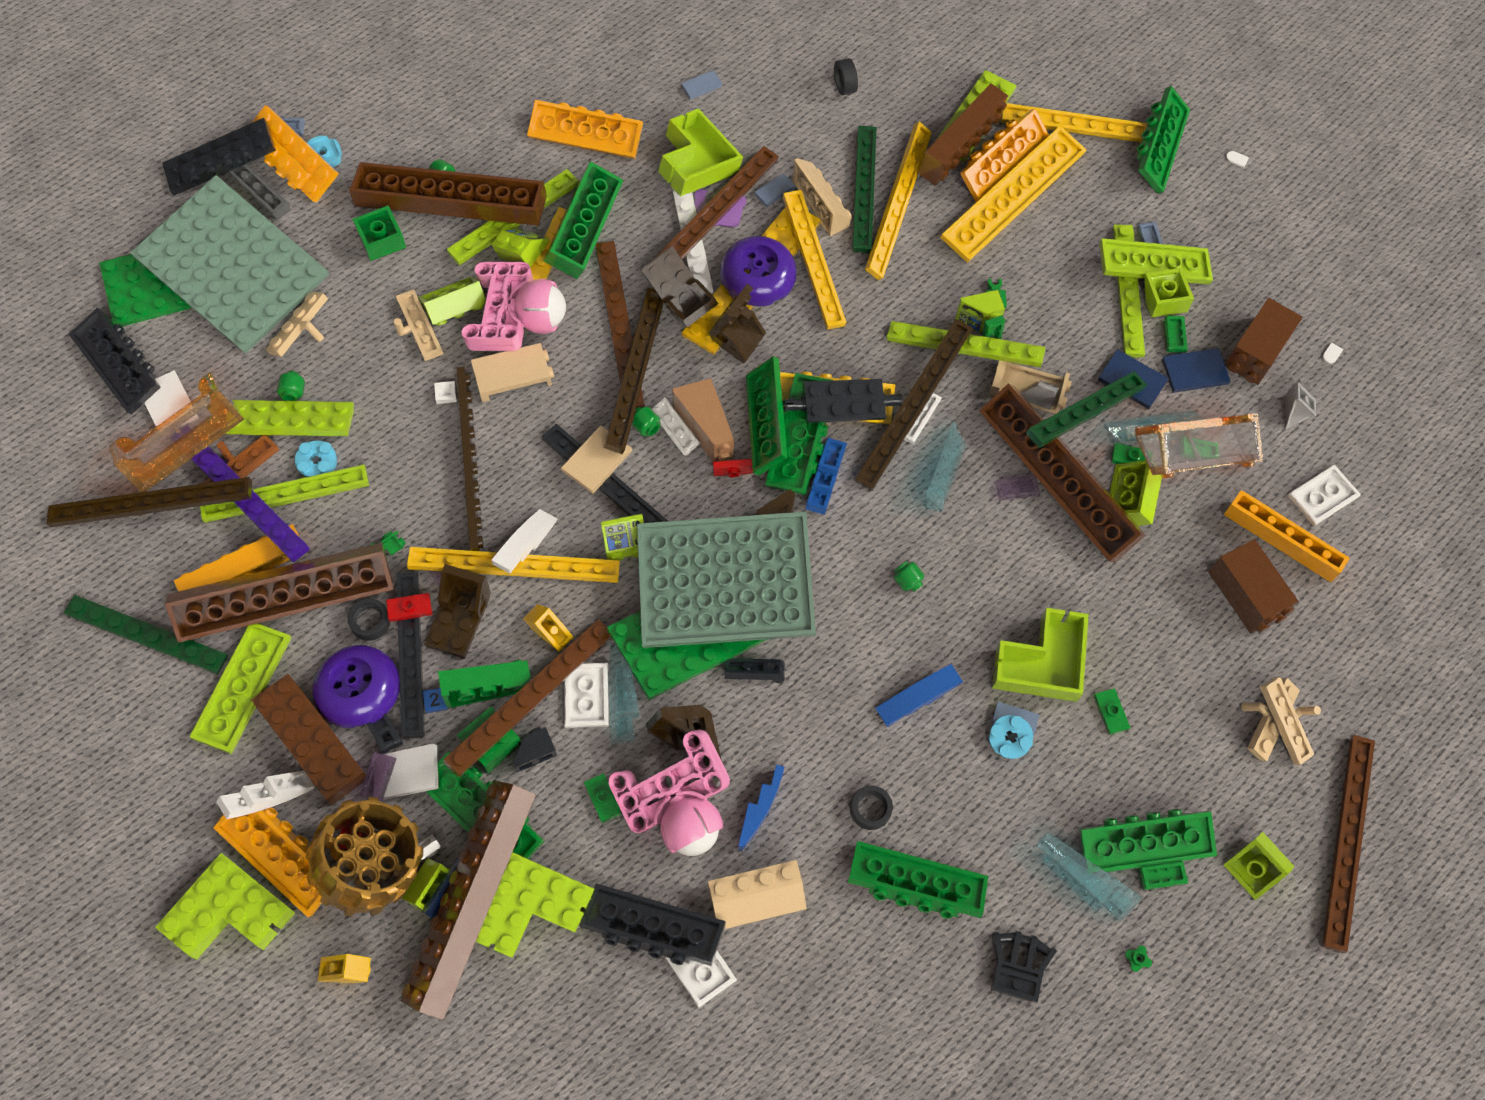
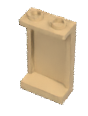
(511, 370)
(1025, 378)

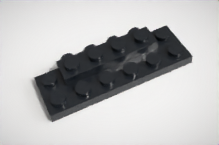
(219, 156)
(116, 360)
(652, 926)

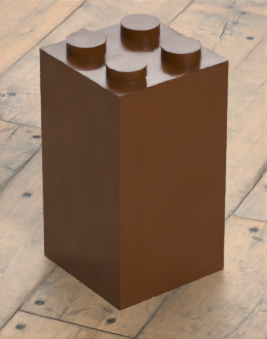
(1263, 341)
(1253, 587)

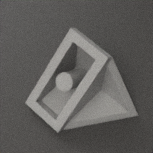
(1041, 394)
(1298, 405)

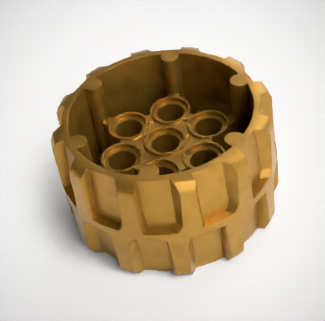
(364, 817)

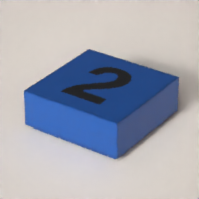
(433, 701)

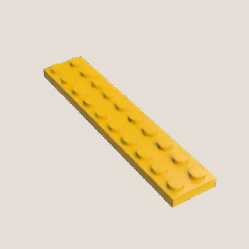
(1013, 194)
(698, 332)

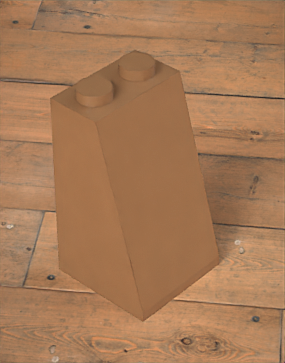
(704, 415)

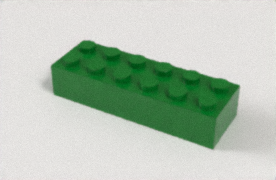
(583, 220)

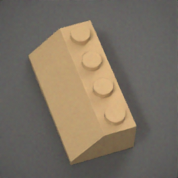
(820, 197)
(758, 894)

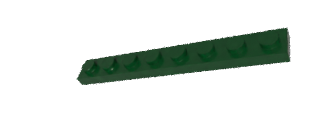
(864, 189)
(1086, 409)
(145, 634)

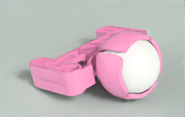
(511, 304)
(686, 819)

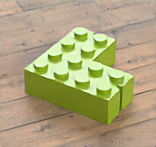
(701, 154)
(1053, 667)
(530, 890)
(222, 898)

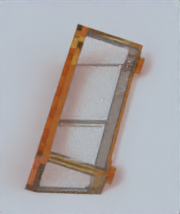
(177, 437)
(1201, 444)

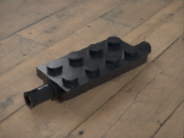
(843, 401)

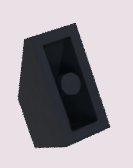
(534, 749)

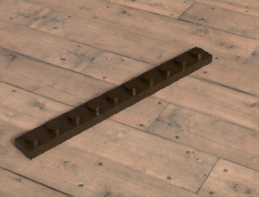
(634, 373)
(913, 405)
(470, 467)
(149, 502)

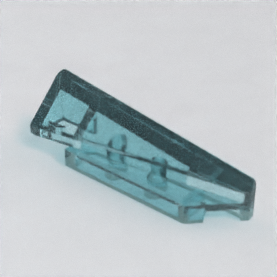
(1125, 430)
(945, 470)
(622, 698)
(1087, 879)

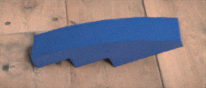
(826, 476)
(919, 695)
(757, 813)

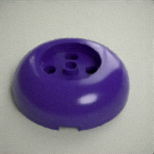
(765, 288)
(370, 698)

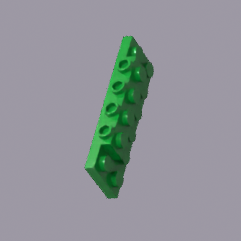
(1162, 139)
(766, 416)
(802, 444)
(464, 797)
(1149, 840)
(918, 882)

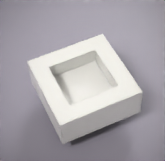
(445, 392)
(430, 846)

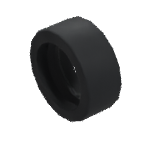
(845, 76)
(357, 608)
(881, 794)

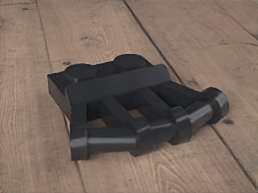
(1015, 979)

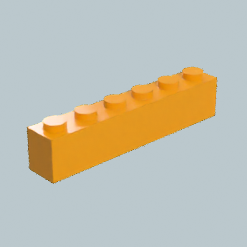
(1286, 536)
(247, 560)

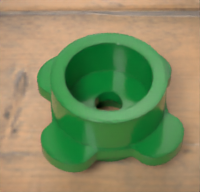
(1132, 955)

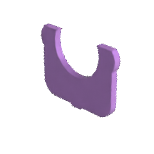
(731, 219)

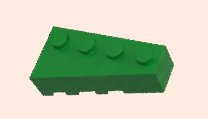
(483, 683)

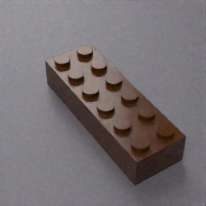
(963, 135)
(309, 739)

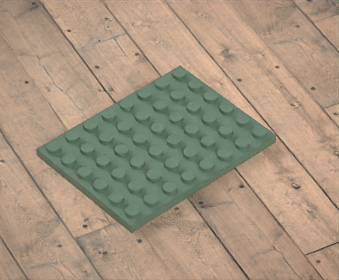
(230, 264)
(725, 580)

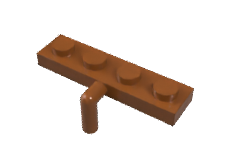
(249, 458)

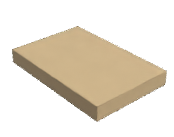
(593, 463)

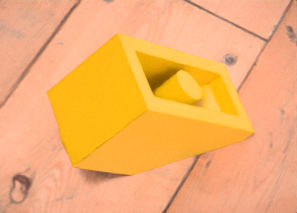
(548, 627)
(344, 969)

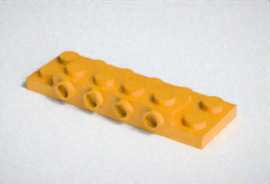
(585, 128)
(1003, 153)
(296, 158)
(274, 853)

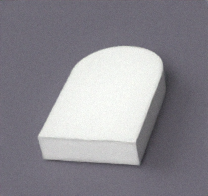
(1237, 158)
(1332, 353)

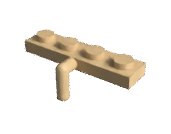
(299, 321)
(418, 325)
(1288, 719)
(1267, 730)

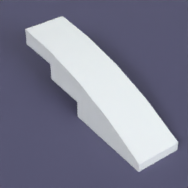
(524, 540)
(264, 795)

